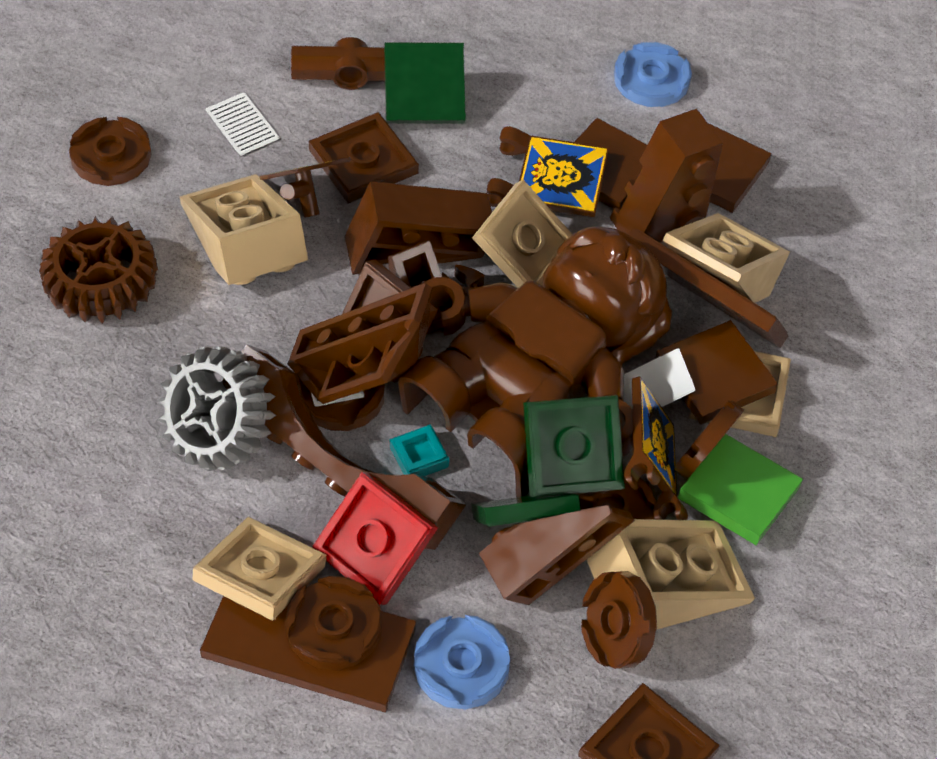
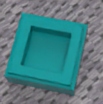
(419, 452)

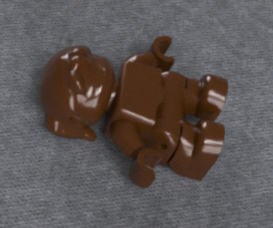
(544, 342)

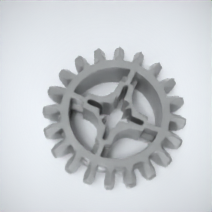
(231, 415)

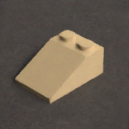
(246, 229)
(730, 254)
(681, 563)

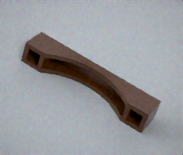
(312, 450)

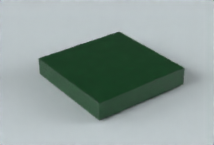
(424, 83)
(573, 445)
(523, 509)

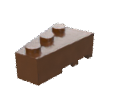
(674, 178)
(405, 215)

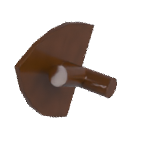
(303, 186)

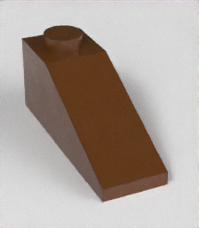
(541, 552)

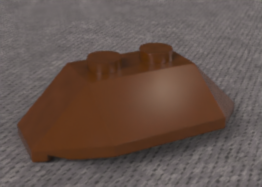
(363, 345)

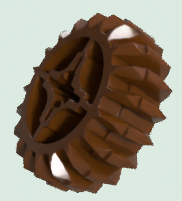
(101, 281)

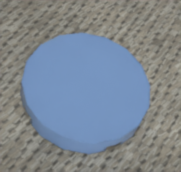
(652, 74)
(461, 662)

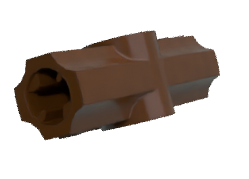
(347, 63)

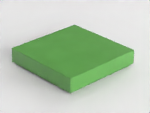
(740, 489)

